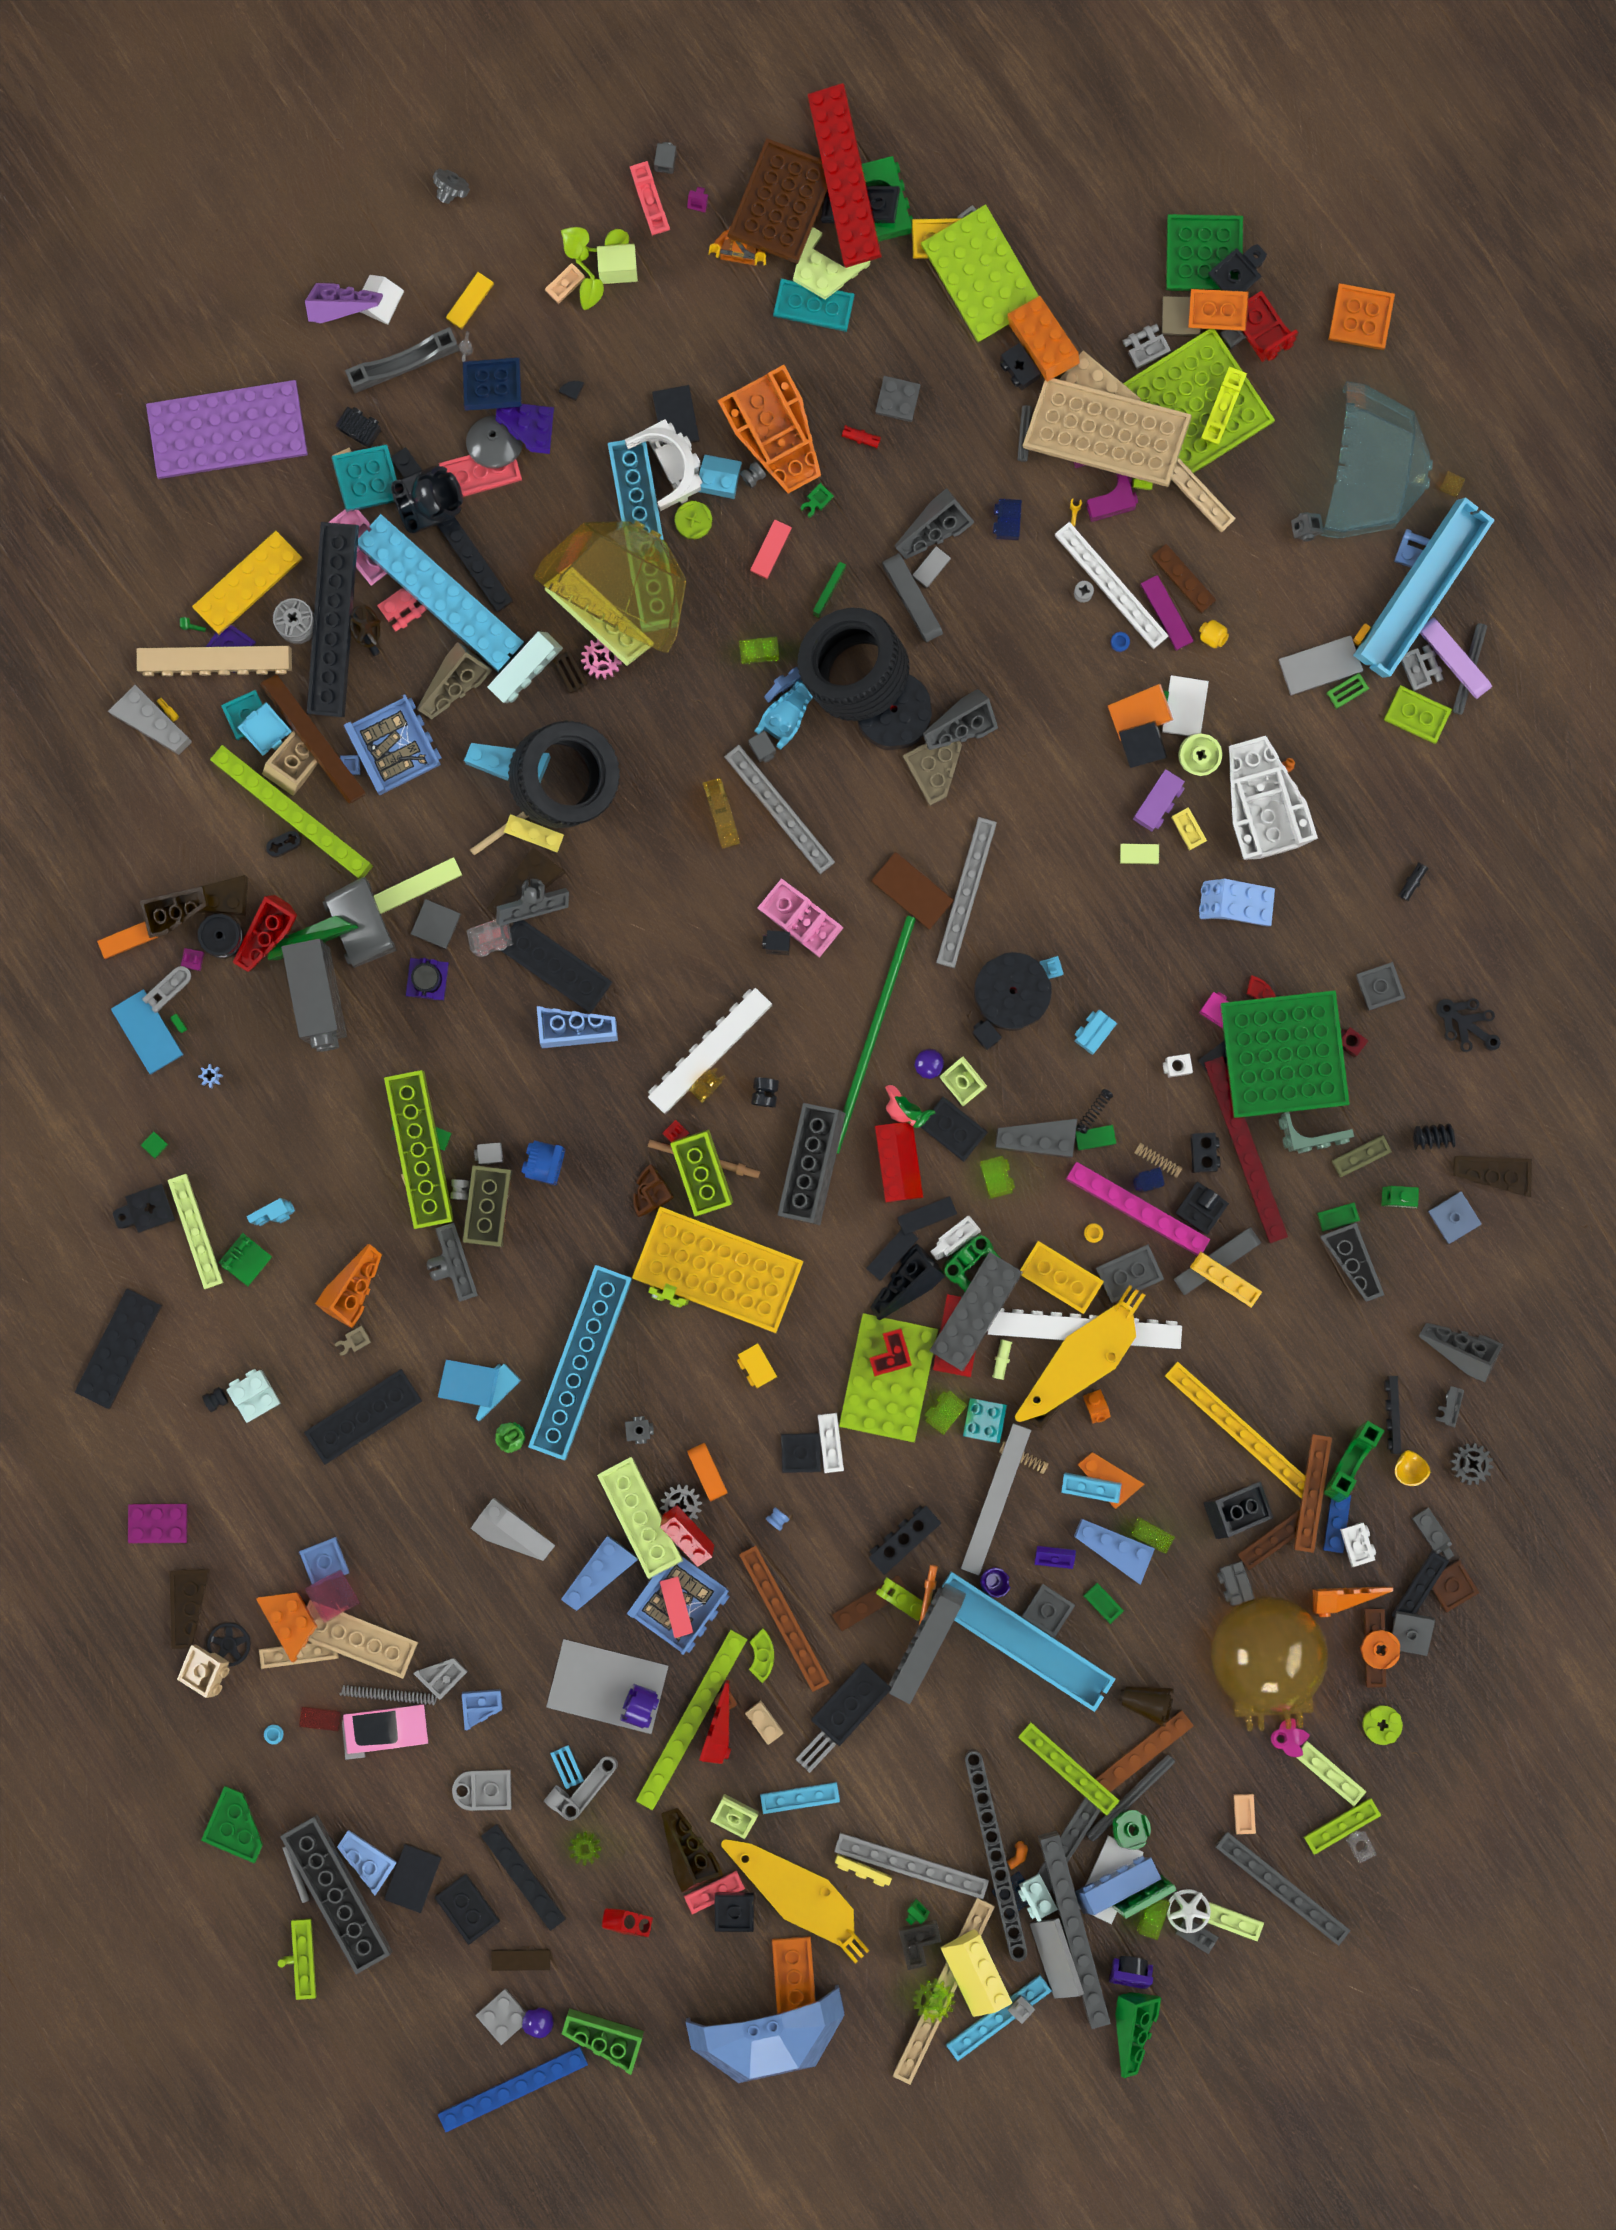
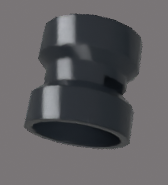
(215, 1399)

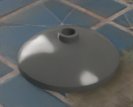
(492, 451)

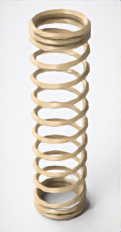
(1140, 1147)
(1027, 1459)

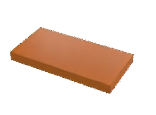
(793, 1973)

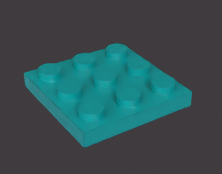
(365, 477)

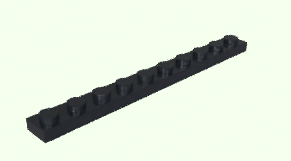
(461, 544)

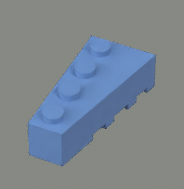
(1120, 1551)
(603, 1567)
(1117, 1886)

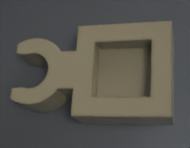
(356, 1339)

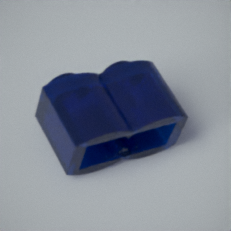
(1008, 520)

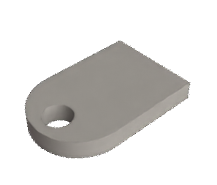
(485, 1790)

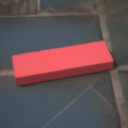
(771, 549)
(676, 1607)
(705, 1895)

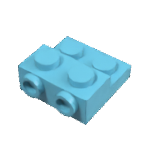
(277, 1212)

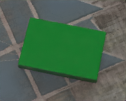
(1145, 1897)

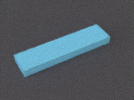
(800, 1797)

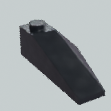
(913, 1279)

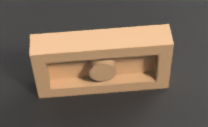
(565, 283)

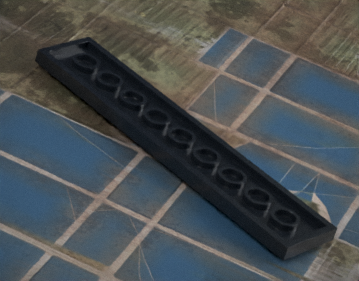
(332, 619)

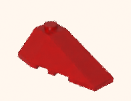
(266, 931)

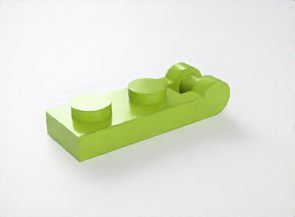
(901, 1598)

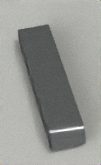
(912, 598)
(1224, 1255)

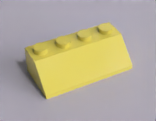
(976, 1974)

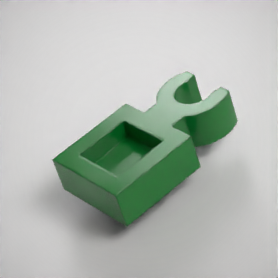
(818, 499)

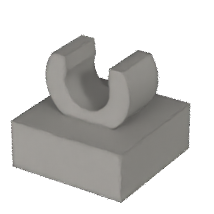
(1021, 2009)

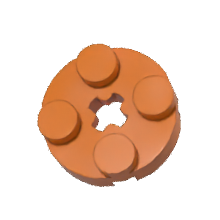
(1391, 1649)

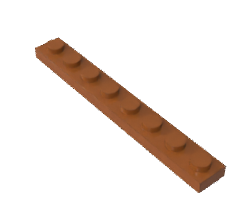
(784, 1618)

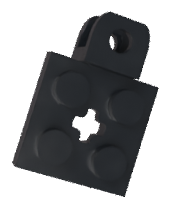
(1244, 264)
(135, 1210)

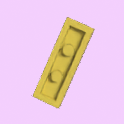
(533, 833)
(862, 1870)

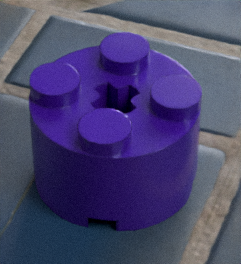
(639, 1706)

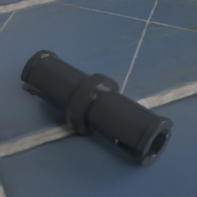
(1413, 881)

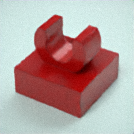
(675, 1131)

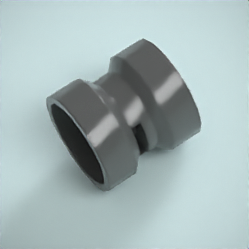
(753, 474)

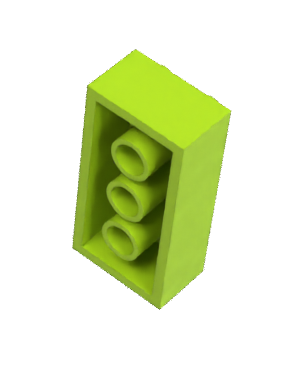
(701, 1172)

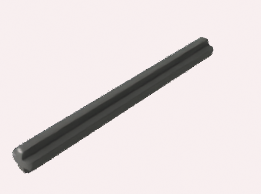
(1131, 1797)

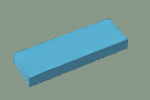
(1091, 1487)

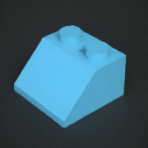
(719, 476)

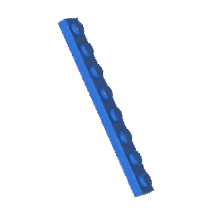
(512, 2089)

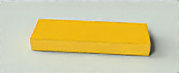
(469, 300)

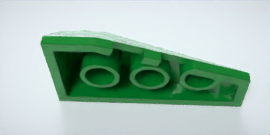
(1133, 2021)

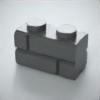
(1236, 1583)

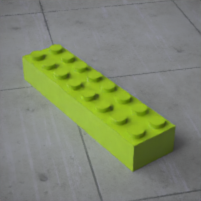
(419, 1149)

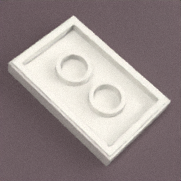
(1186, 705)

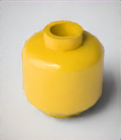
(1213, 634)

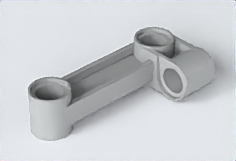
(560, 1800)

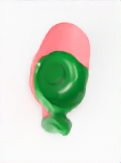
(903, 1111)

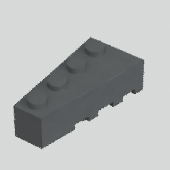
(1351, 1254)

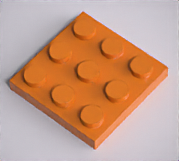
(1361, 316)

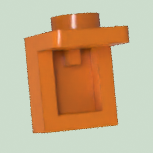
(1096, 1406)

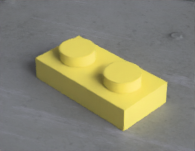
(1188, 829)

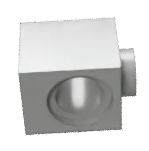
(489, 1153)

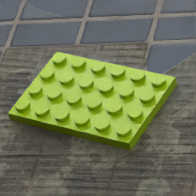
(979, 272)
(894, 1400)

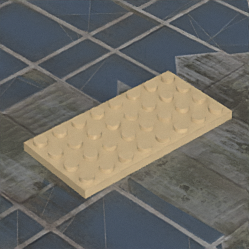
(1107, 431)

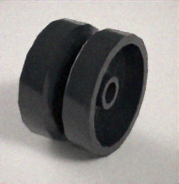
(214, 926)

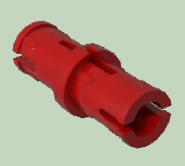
(861, 436)

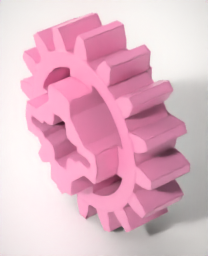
(596, 665)

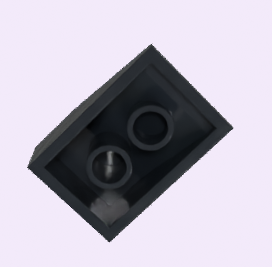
(1238, 1510)

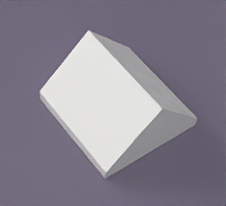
(390, 300)

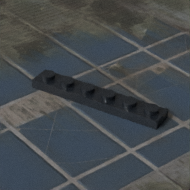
(523, 1877)

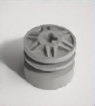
(295, 631)

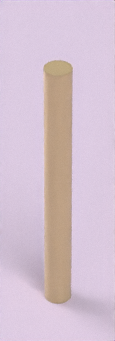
(493, 837)

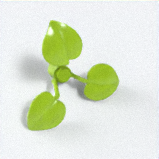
(574, 246)

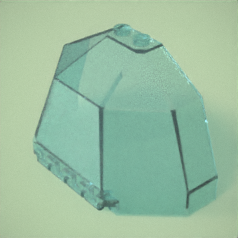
(1382, 467)

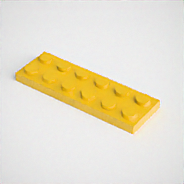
(247, 582)

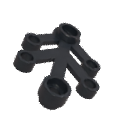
(1465, 1023)

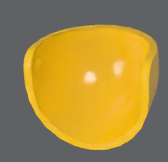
(1411, 1469)

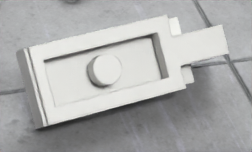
(955, 1238)

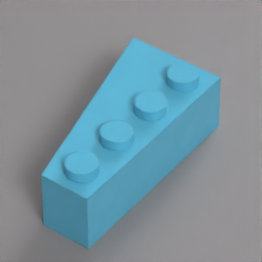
(496, 760)

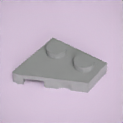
(441, 1677)

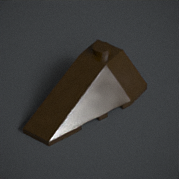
(170, 910)
(689, 1858)

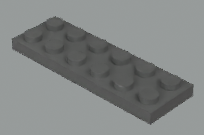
(976, 1311)

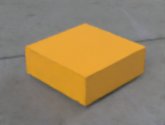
(1361, 634)

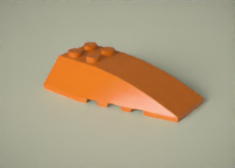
(774, 427)

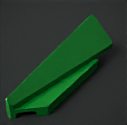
(323, 930)

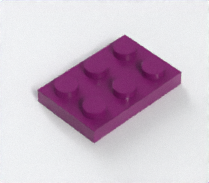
(157, 1523)

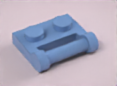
(1408, 554)

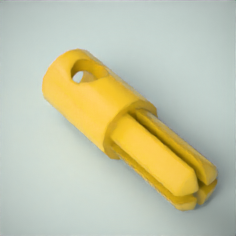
(168, 710)

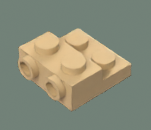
(203, 1671)

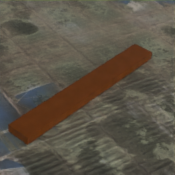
(312, 739)

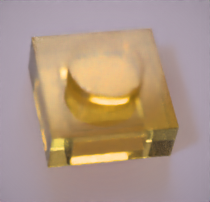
(1452, 484)

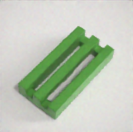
(1334, 698)

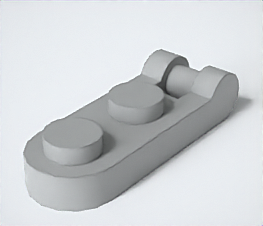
(168, 988)

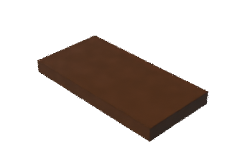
(912, 890)

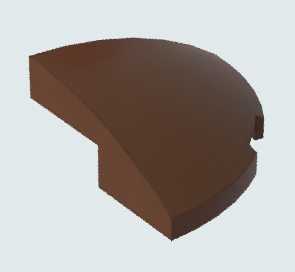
(651, 1192)

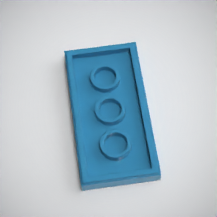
(147, 1032)

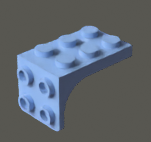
(1237, 901)

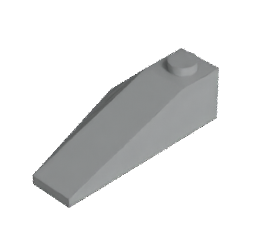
(508, 1530)

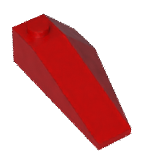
(718, 1737)

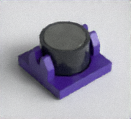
(426, 978)
(1131, 1972)

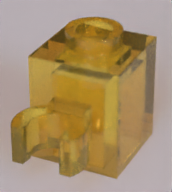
(706, 1085)

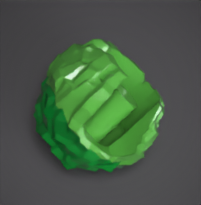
(510, 1437)

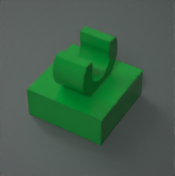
(917, 1912)

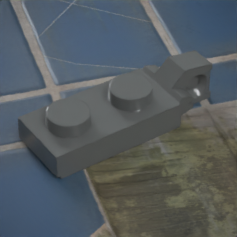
(1433, 1532)

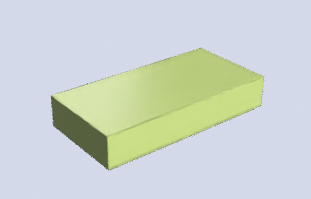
(1139, 853)

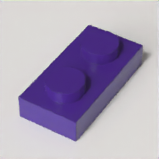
(1055, 1557)

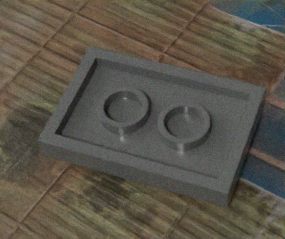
(1132, 1269)

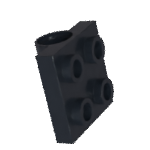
(1202, 1208)

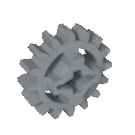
(684, 1492)

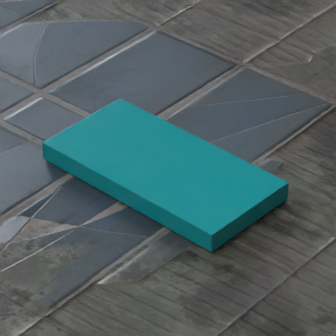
(804, 306)

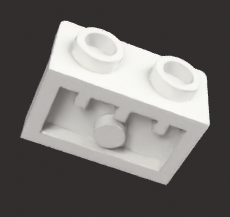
(1358, 1544)

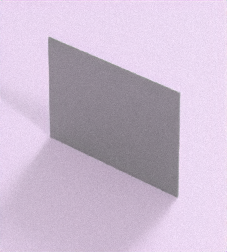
(597, 1682)

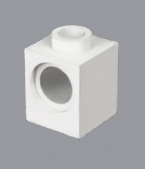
(1186, 1069)

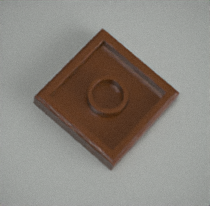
(1454, 1586)

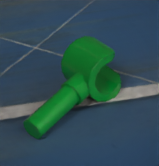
(185, 625)

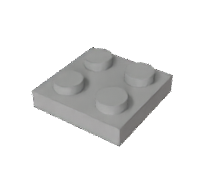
(502, 2016)

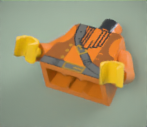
(736, 251)

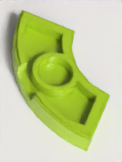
(764, 1655)

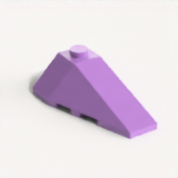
(331, 302)

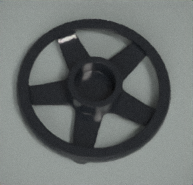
(230, 1644)

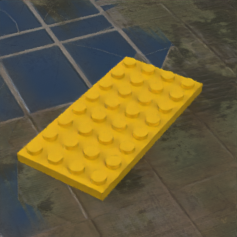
(718, 1269)

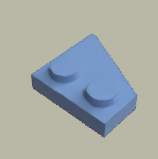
(783, 684)
(480, 1705)

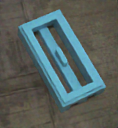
(573, 1782)

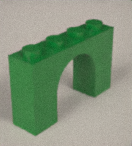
(885, 173)
(1361, 1444)

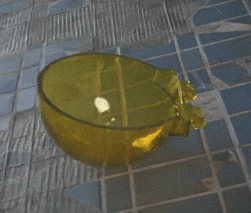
(1270, 1659)

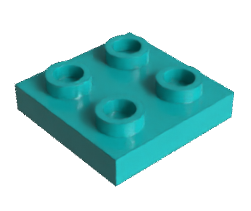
(984, 1420)

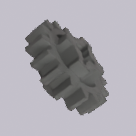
(1464, 1469)

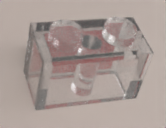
(489, 938)

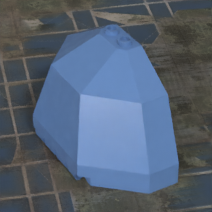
(770, 2043)

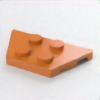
(289, 1621)

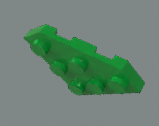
(233, 1826)

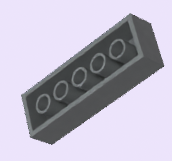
(811, 1164)
(926, 1642)

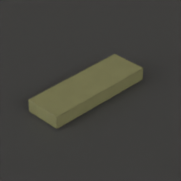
(1361, 1156)

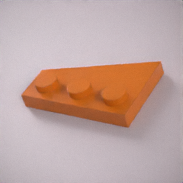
(1099, 1468)

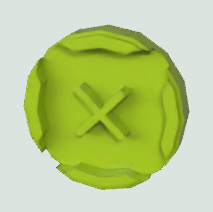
(693, 520)

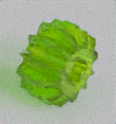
(578, 1849)

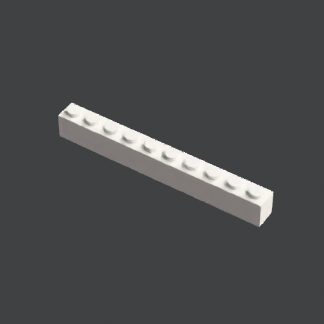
(1058, 1328)

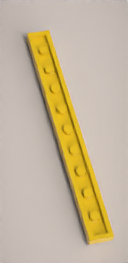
(1237, 1428)

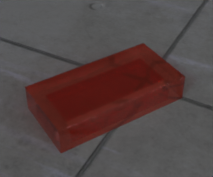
(320, 1718)

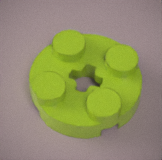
(1376, 1715)

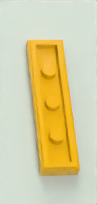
(1226, 1279)

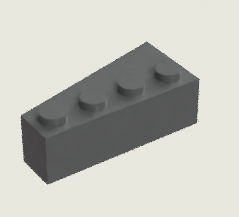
(1045, 1138)

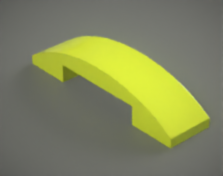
(1223, 405)

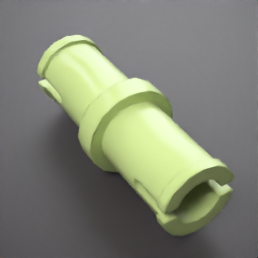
(1002, 1359)

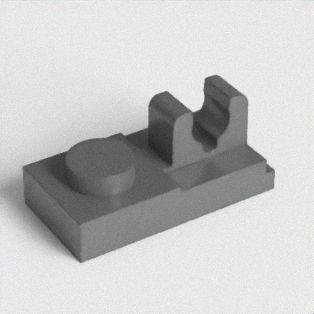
(1454, 1399)
(1202, 1939)

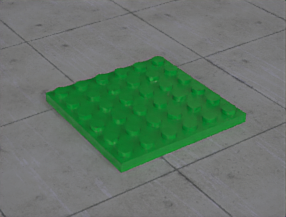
(1284, 1054)

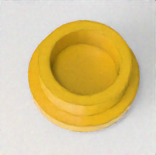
(1093, 1233)

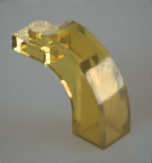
(721, 813)

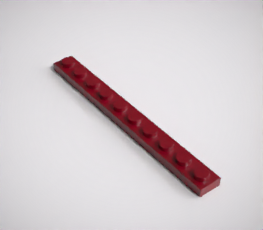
(1246, 1153)

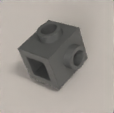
(1307, 526)
(631, 1430)

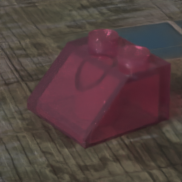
(332, 1596)

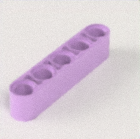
(1455, 658)

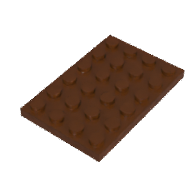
(780, 201)

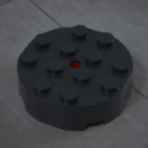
(906, 725)
(1018, 973)

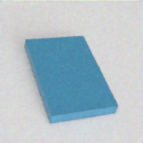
(468, 1383)

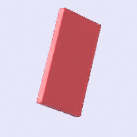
(476, 478)

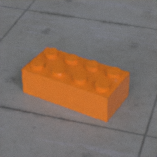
(1043, 338)

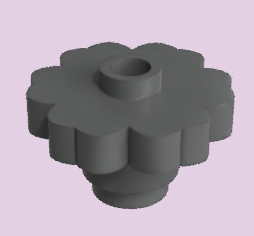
(449, 185)

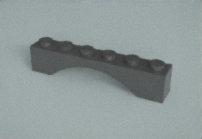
(375, 372)

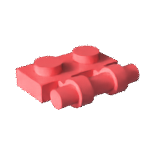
(397, 604)

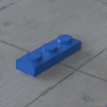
(1336, 1520)

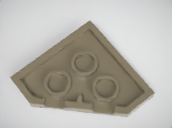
(933, 769)

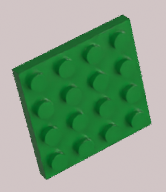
(1198, 246)

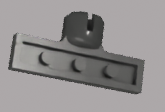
(532, 903)
(452, 1263)

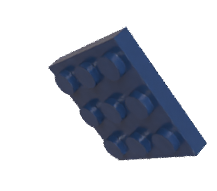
(492, 384)

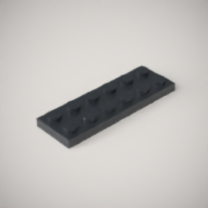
(556, 966)
(118, 1349)
(363, 1416)

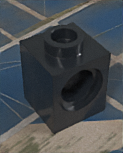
(986, 1034)

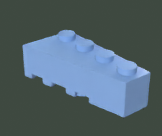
(574, 1028)

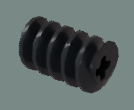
(1434, 1135)

